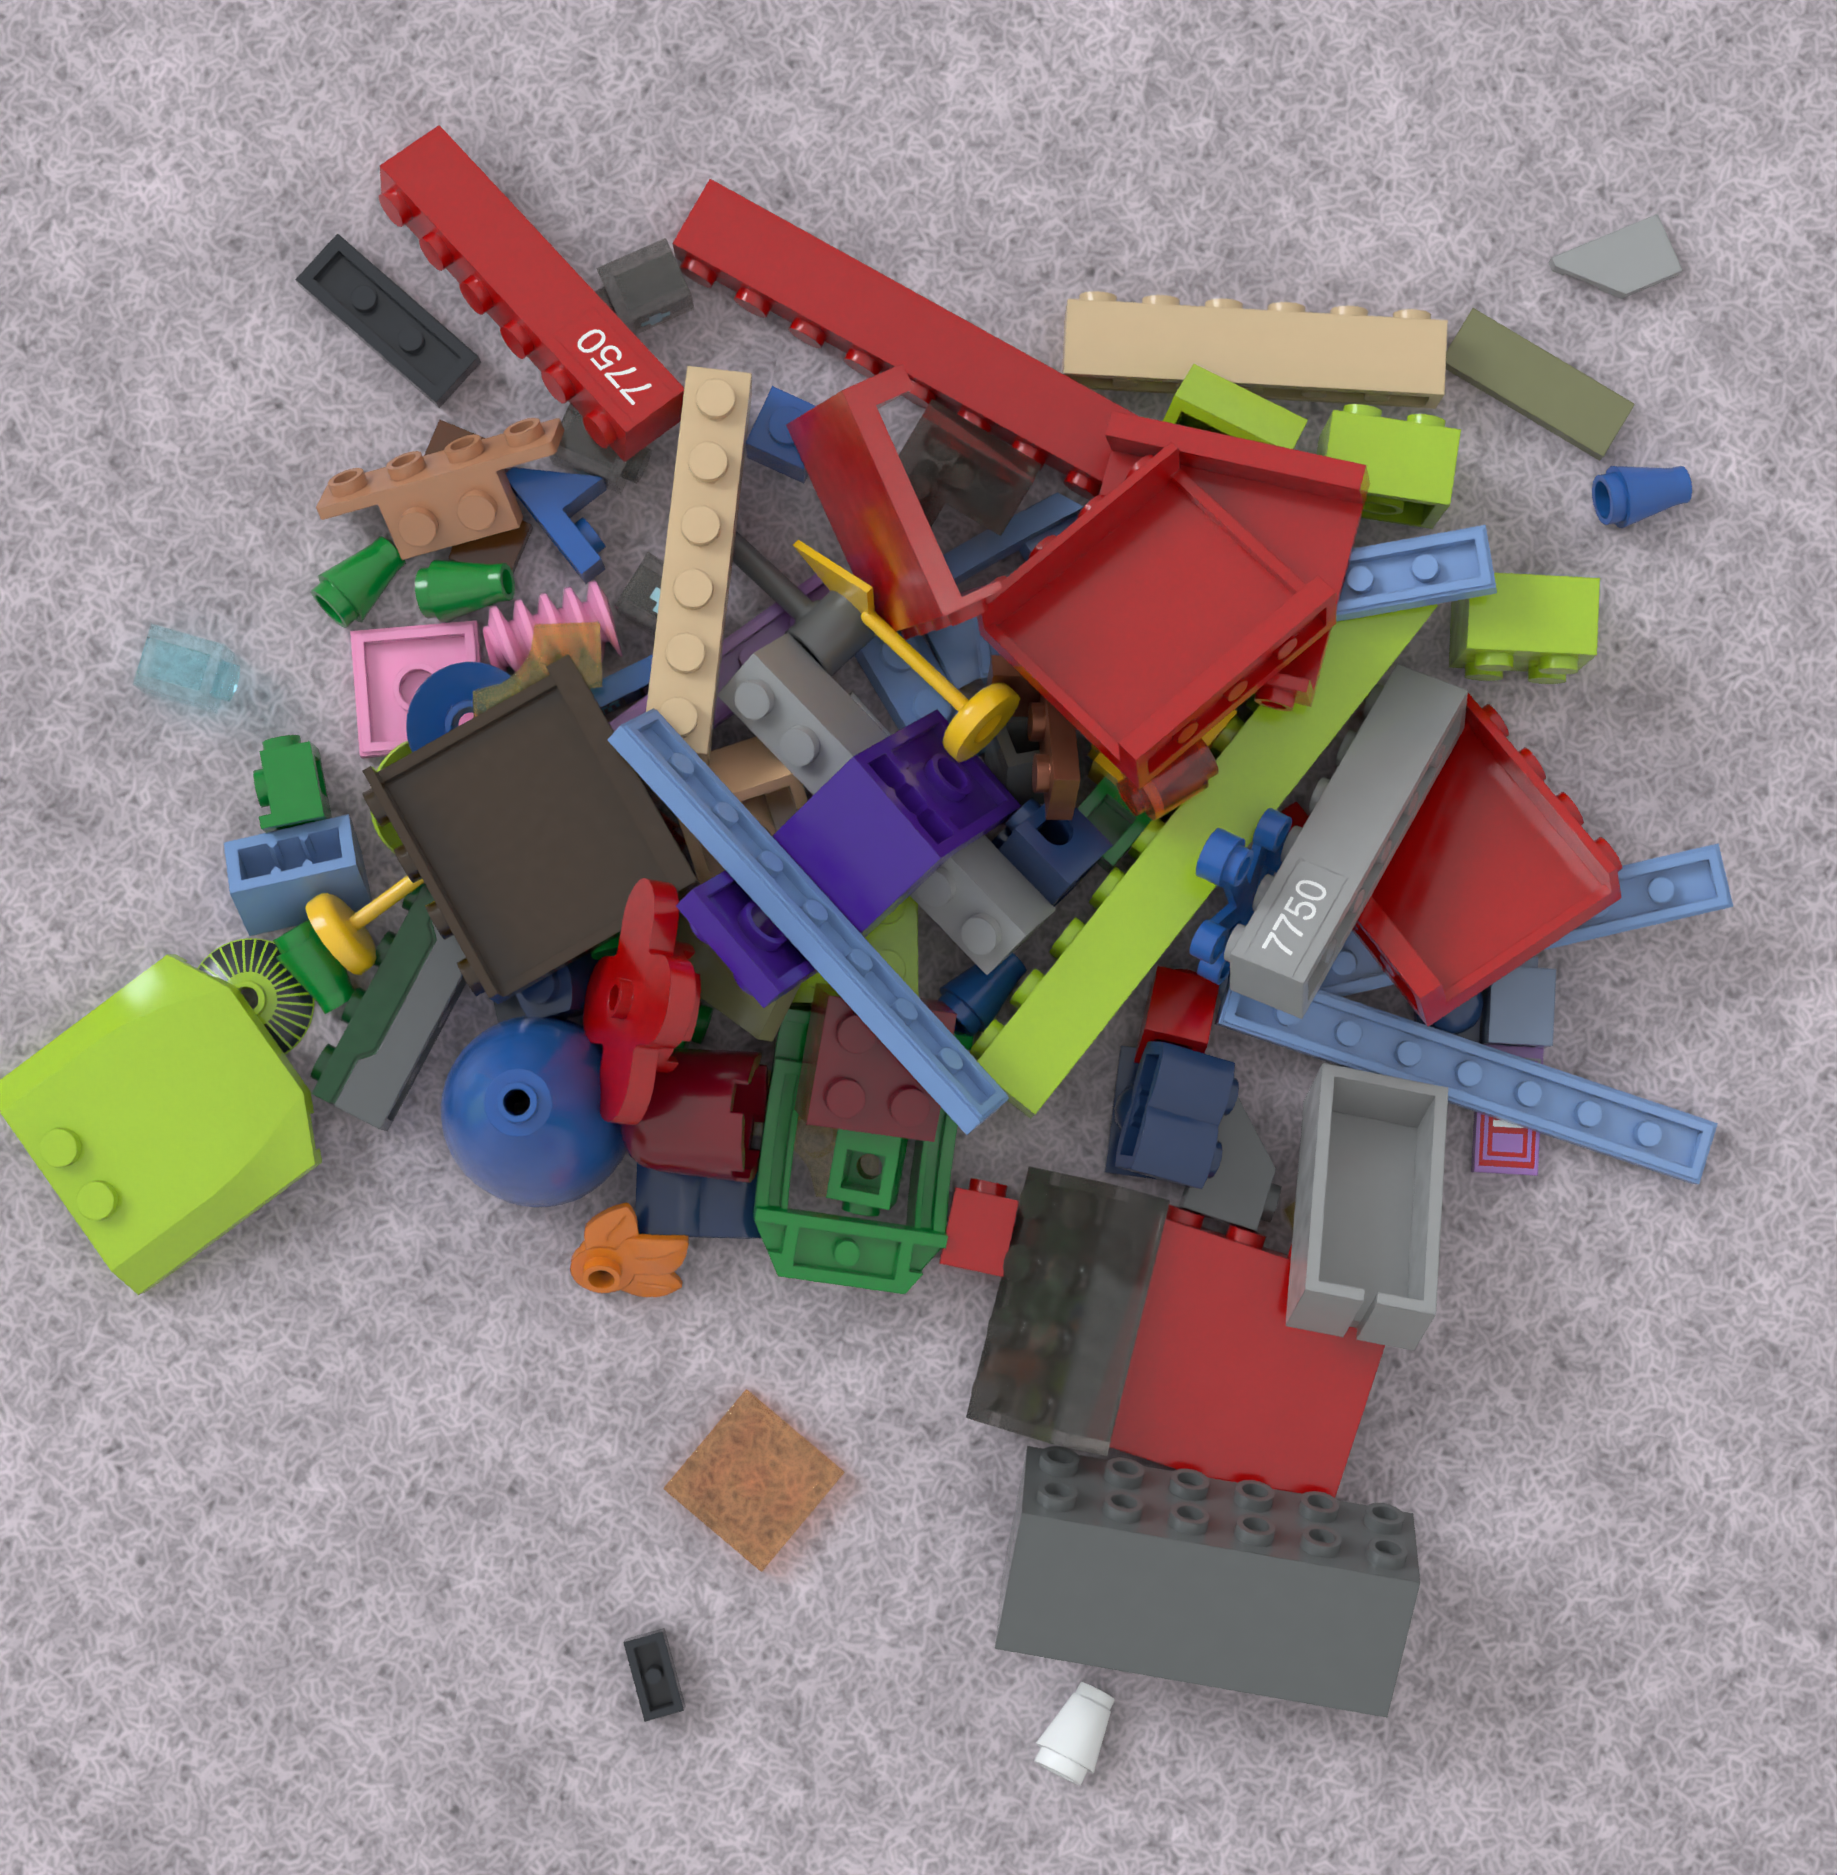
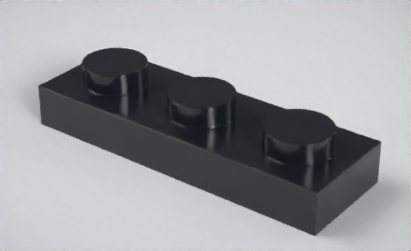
(388, 320)

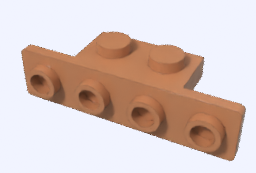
(445, 494)

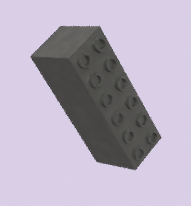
(1208, 1581)

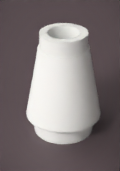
(1076, 1734)

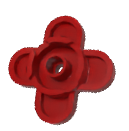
(641, 1002)

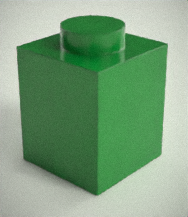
(1114, 820)

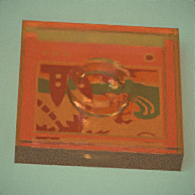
(754, 1480)

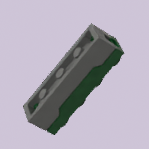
(393, 1019)

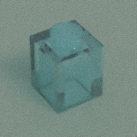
(186, 669)

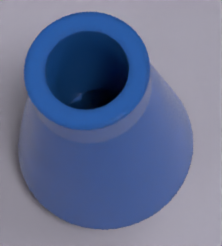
(1636, 493)
(981, 996)

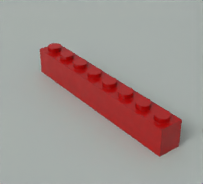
(887, 324)

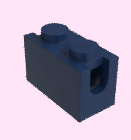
(1051, 852)

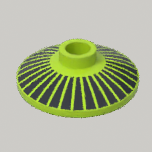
(282, 1001)

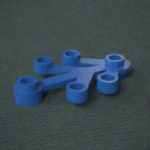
(1239, 872)

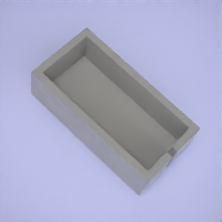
(1368, 1207)

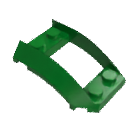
(837, 1246)

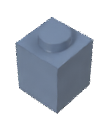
(1520, 1008)

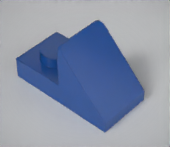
(552, 502)

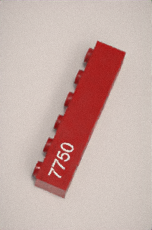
(530, 294)

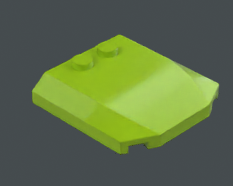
(163, 1119)

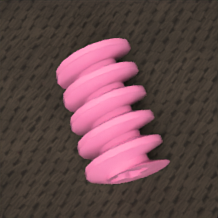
(511, 640)

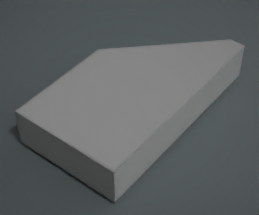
(1623, 260)

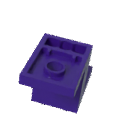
(863, 842)

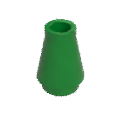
(356, 583)
(459, 588)
(314, 966)

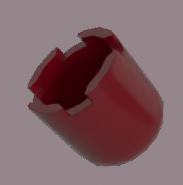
(703, 1116)

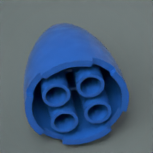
(560, 1142)

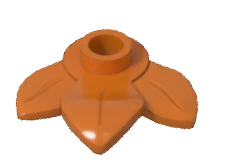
(623, 1260)

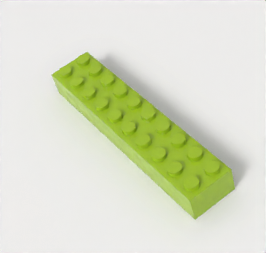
(1161, 892)

